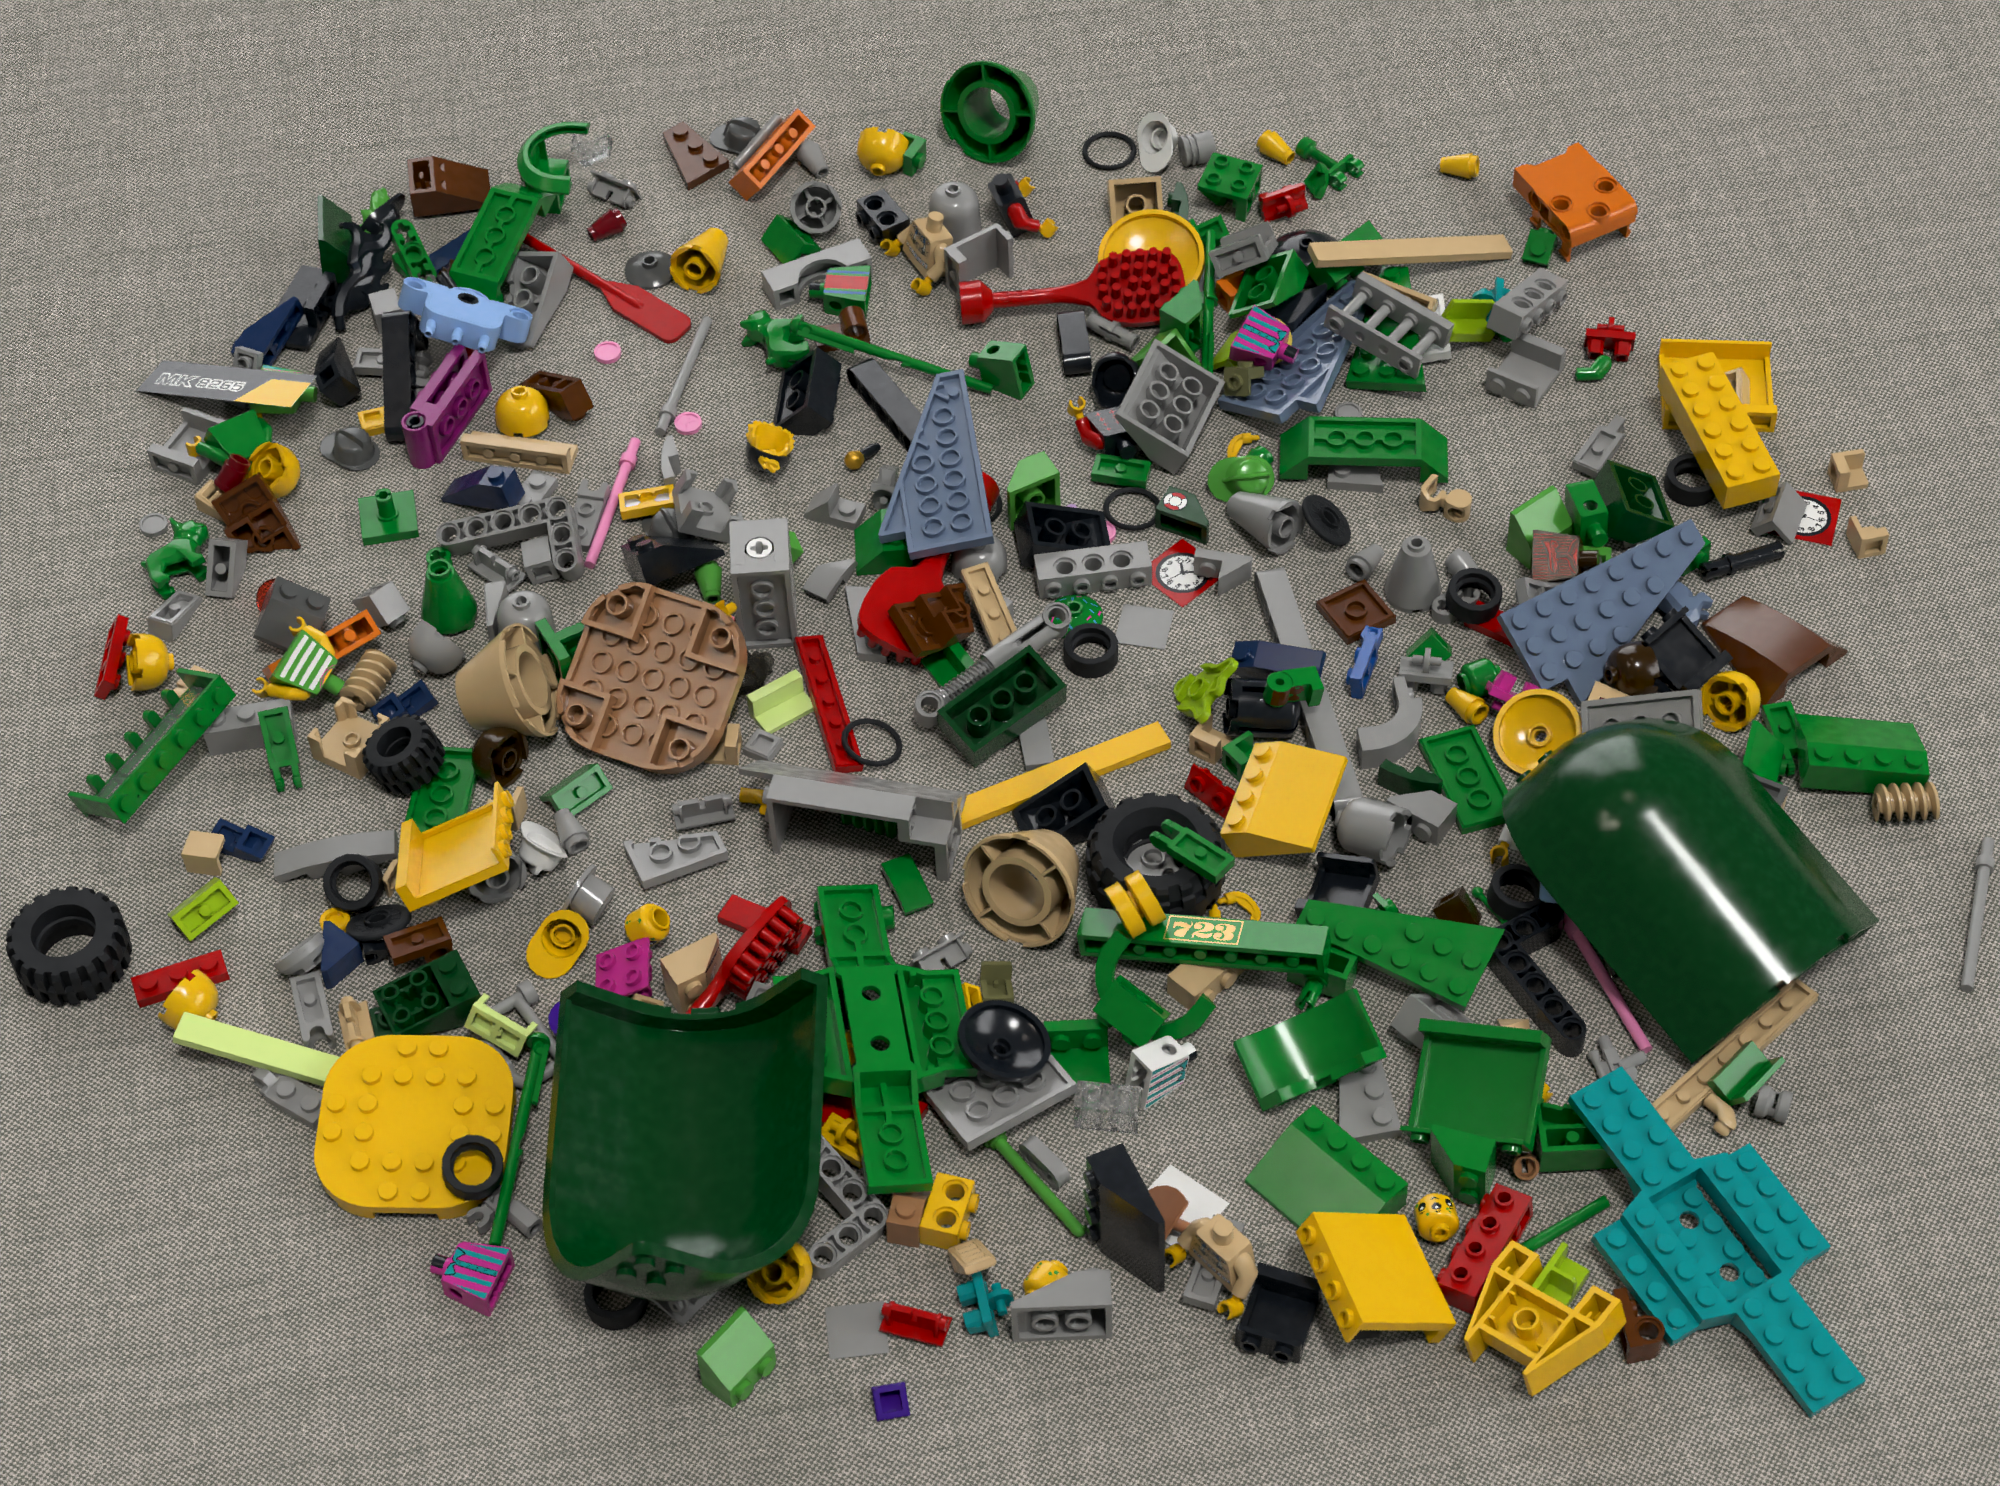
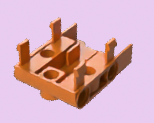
(1575, 198)

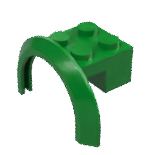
(547, 173)
(1131, 1009)

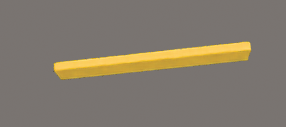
(1101, 758)

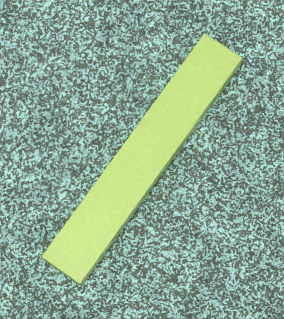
(253, 1048)

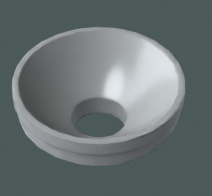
(302, 956)

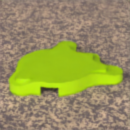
(1199, 692)

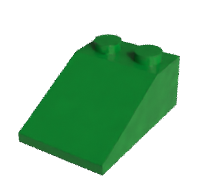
(1269, 283)

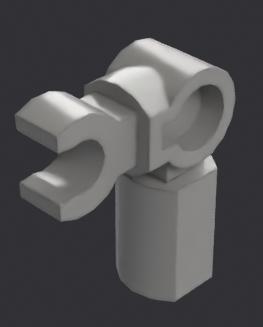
(518, 1215)

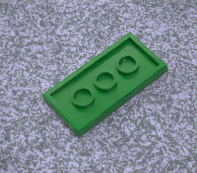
(1466, 777)
(447, 793)

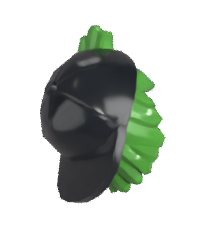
(381, 210)

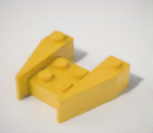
(1536, 1327)

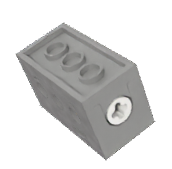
(763, 582)

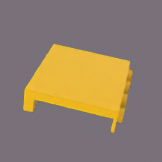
(1750, 355)
(454, 852)
(1374, 1274)

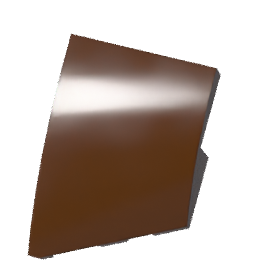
(256, 516)
(934, 620)

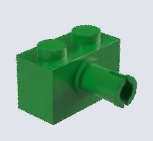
(1338, 979)

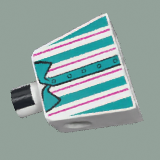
(1159, 1068)

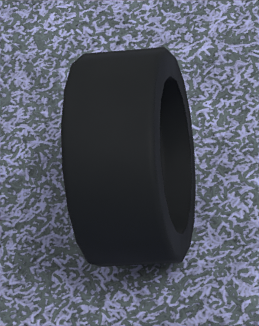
(1682, 493)
(1476, 579)
(1090, 667)
(332, 872)
(1512, 875)
(464, 1144)
(613, 1319)

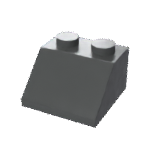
(282, 606)

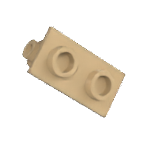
(354, 1021)

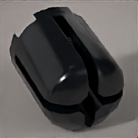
(1249, 711)

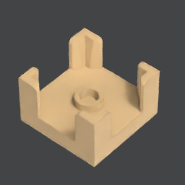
(345, 740)

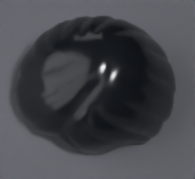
(1113, 378)

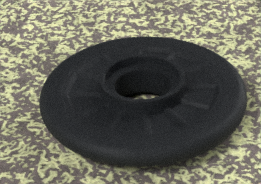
(1326, 520)
(378, 922)

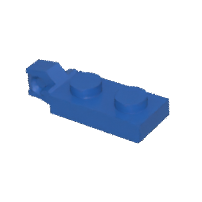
(1365, 661)

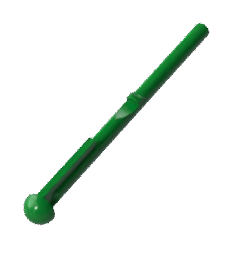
(1208, 304)
(849, 344)
(539, 1045)

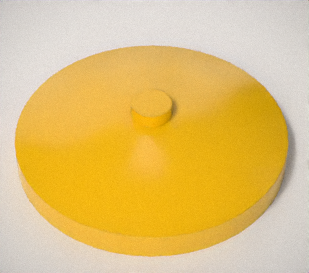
(1158, 230)

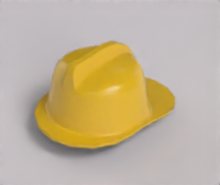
(557, 944)

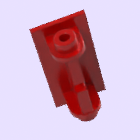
(1209, 790)
(914, 1323)

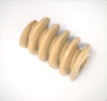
(368, 679)
(1905, 799)

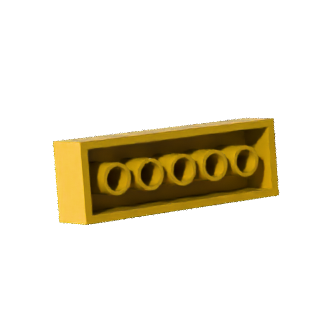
(1718, 430)

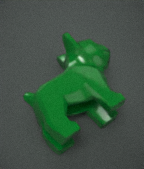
(780, 343)
(178, 556)

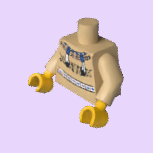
(924, 246)
(1221, 1252)

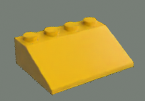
(1282, 800)

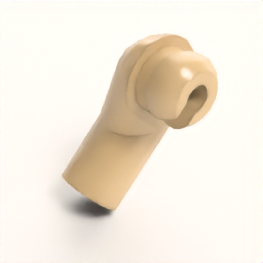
(1724, 1113)

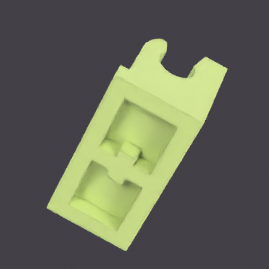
(498, 1028)

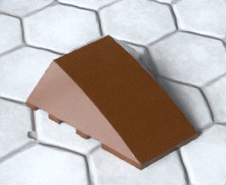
(1768, 645)

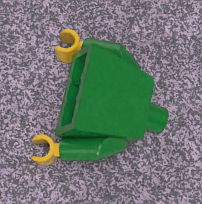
(237, 436)

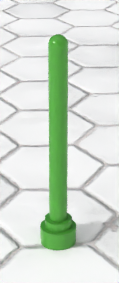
(1043, 1191)

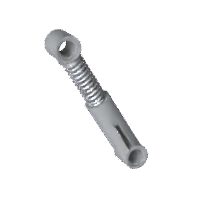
(1035, 633)

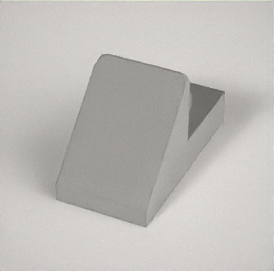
(832, 510)
(1228, 567)

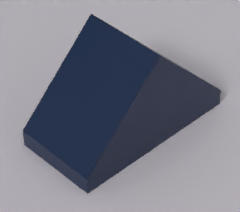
(339, 955)

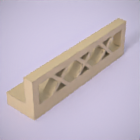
(518, 452)

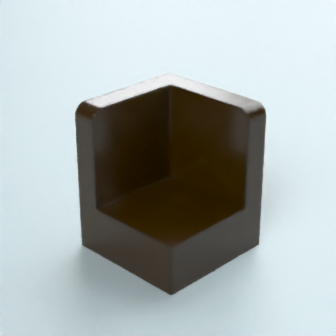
(1457, 907)

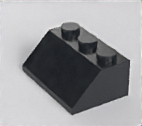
(808, 394)

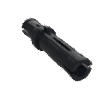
(1730, 564)

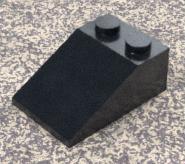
(1057, 528)
(660, 558)
(1067, 806)

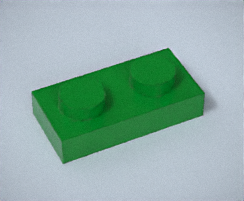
(1120, 471)

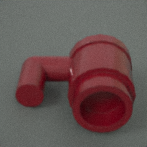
(232, 472)

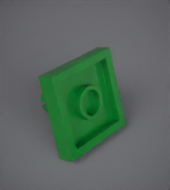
(388, 517)

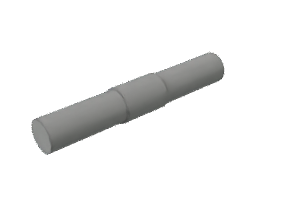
(757, 141)

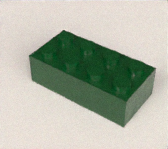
(1001, 706)

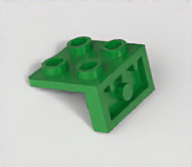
(1234, 180)
(1081, 1048)

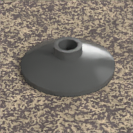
(649, 270)

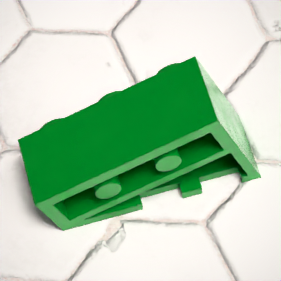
(1566, 1142)

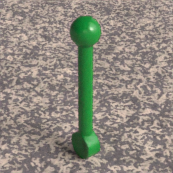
(1478, 892)

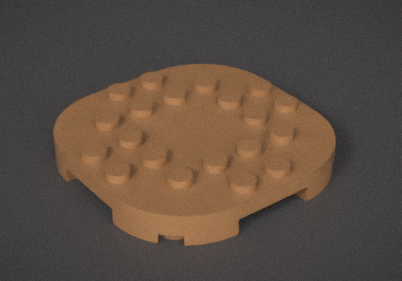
(652, 678)

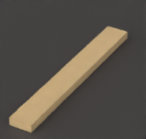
(1409, 250)
(1762, 1028)

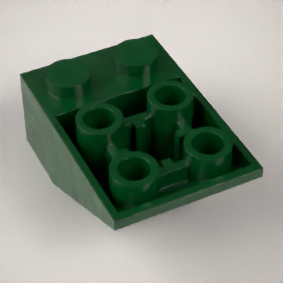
(429, 997)

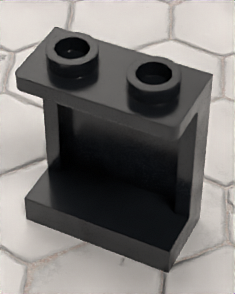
(1683, 652)
(1343, 881)
(1279, 1314)

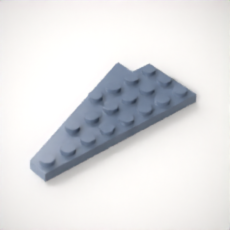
(941, 486)
(1581, 621)

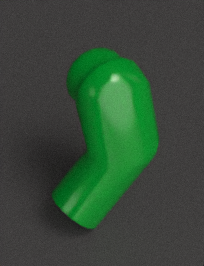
(1596, 371)

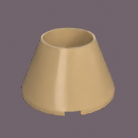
(510, 685)
(1010, 898)

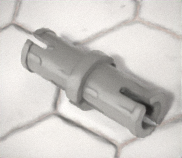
(1112, 331)

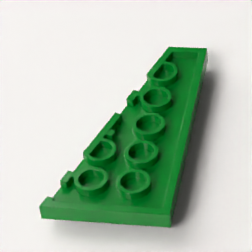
(1372, 372)
(1417, 950)

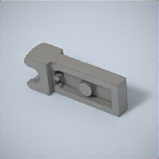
(589, 511)
(312, 1009)

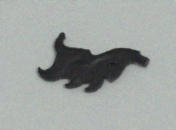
(366, 271)

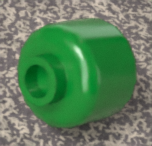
(1475, 675)

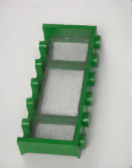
(160, 749)

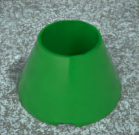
(975, 122)

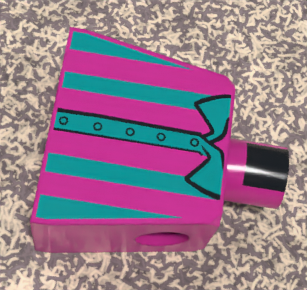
(1262, 341)
(475, 1274)

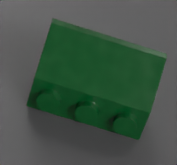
(332, 240)
(1633, 503)

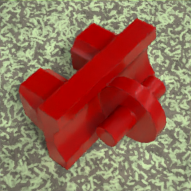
(1283, 202)
(1609, 337)

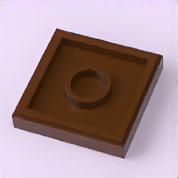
(1353, 609)

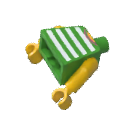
(303, 667)

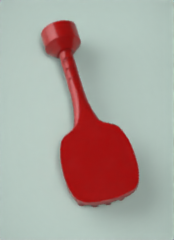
(1120, 289)
(903, 586)
(752, 951)

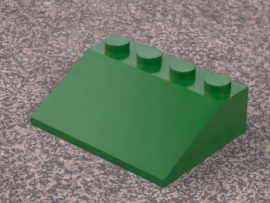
(1858, 753)
(1324, 1170)

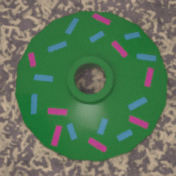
(1082, 611)

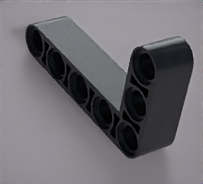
(399, 343)
(1520, 939)

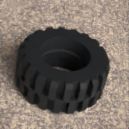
(78, 974)

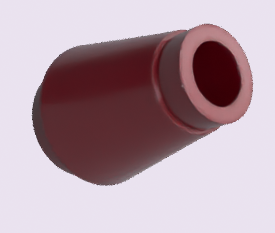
(608, 224)

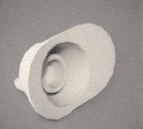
(1156, 141)
(540, 847)

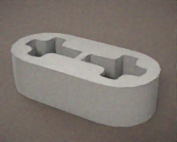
(1444, 616)
(1044, 1162)

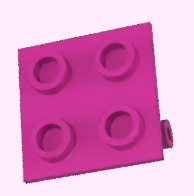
(626, 969)

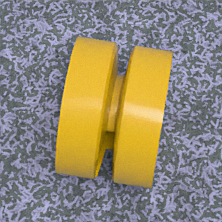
(1135, 904)

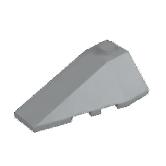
(538, 285)

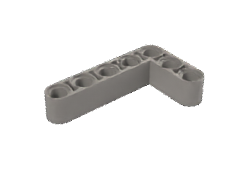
(519, 530)
(853, 1213)

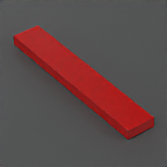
(827, 701)

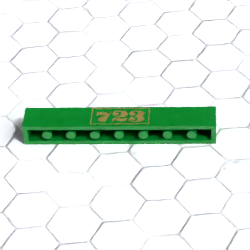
(1214, 942)

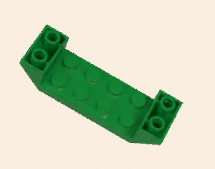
(497, 237)
(1363, 443)

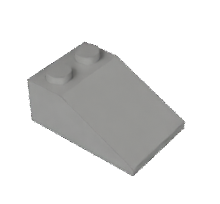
(1066, 1309)

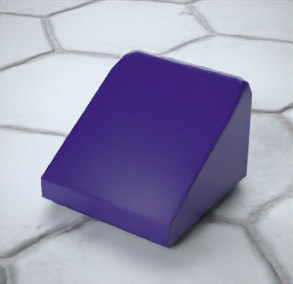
(890, 1401)

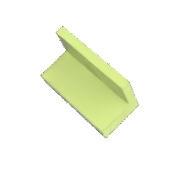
(779, 702)

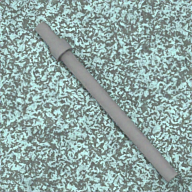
(668, 410)
(1984, 867)

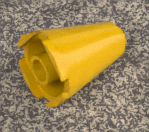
(700, 261)

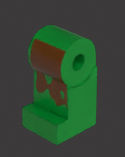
(1294, 686)

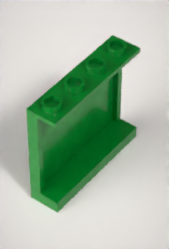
(1480, 1082)

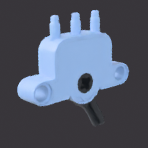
(462, 314)

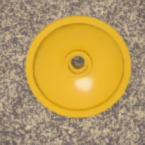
(1526, 717)

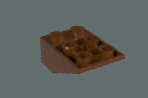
(445, 186)

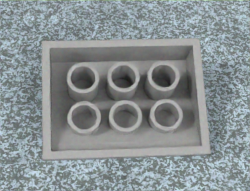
(1168, 405)

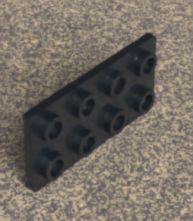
(316, 297)

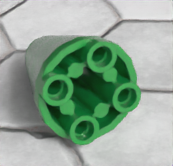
(447, 600)

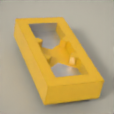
(645, 501)

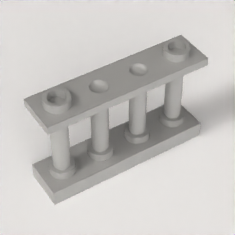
(1400, 309)

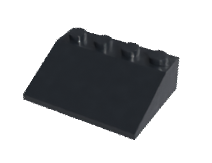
(1124, 1216)

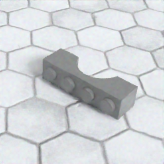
(786, 282)

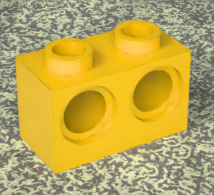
(943, 1211)

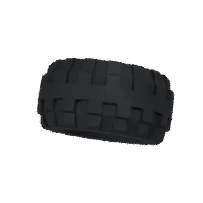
(1135, 819)

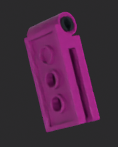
(445, 406)

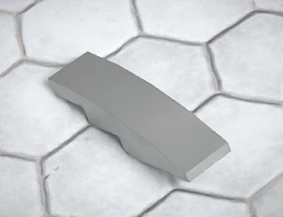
(315, 856)

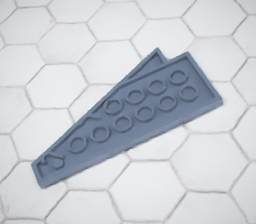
(1311, 375)

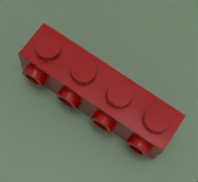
(1501, 1219)

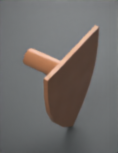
(1171, 1206)

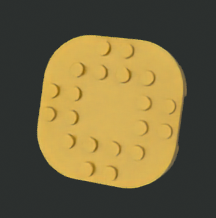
(394, 1113)

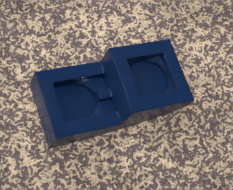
(413, 701)
(242, 843)

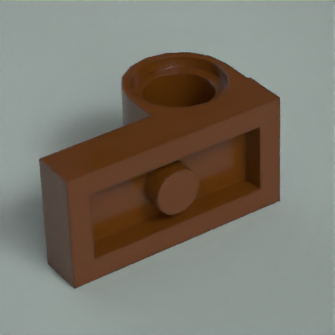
(851, 324)
(424, 939)
(1633, 1345)

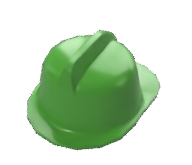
(1240, 474)

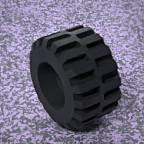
(403, 754)

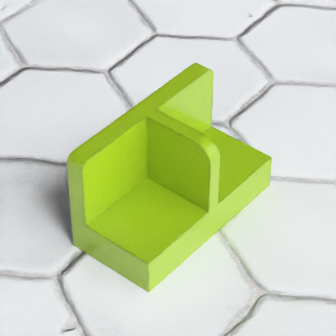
(1561, 1277)

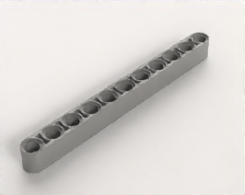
(1317, 721)

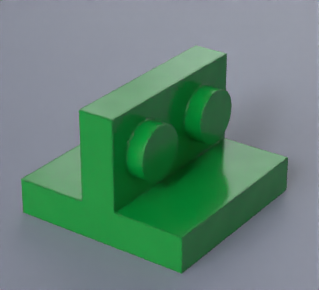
(559, 645)

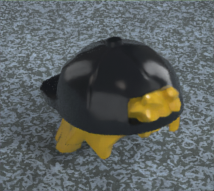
(768, 446)

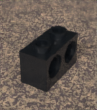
(881, 216)

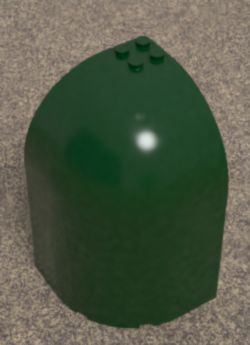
(1680, 873)
(683, 1137)

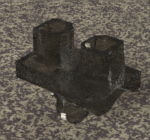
(757, 669)

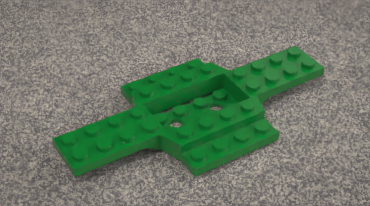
(913, 1015)

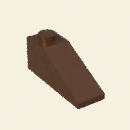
(564, 394)

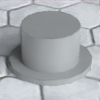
(589, 896)

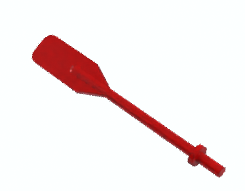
(631, 302)

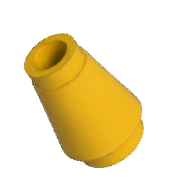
(1275, 147)
(1461, 165)
(1468, 706)

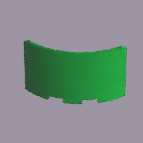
(1309, 1050)

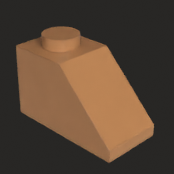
(905, 1218)

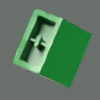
(1185, 314)

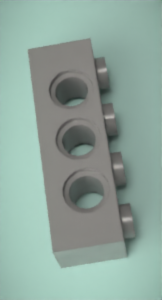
(1528, 304)
(1092, 569)

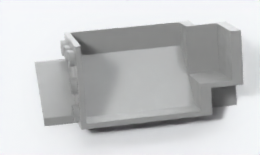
(922, 812)

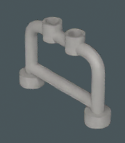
(522, 1001)

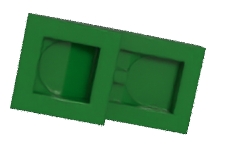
(907, 884)

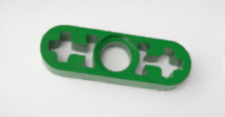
(413, 243)

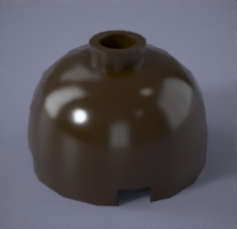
(1632, 669)
(499, 755)

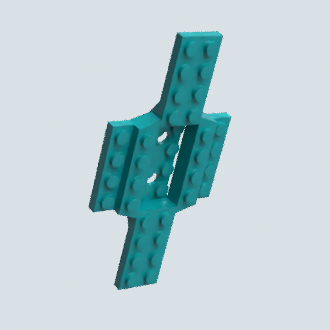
(1677, 1268)

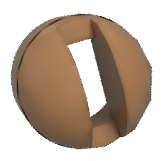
(1532, 1166)

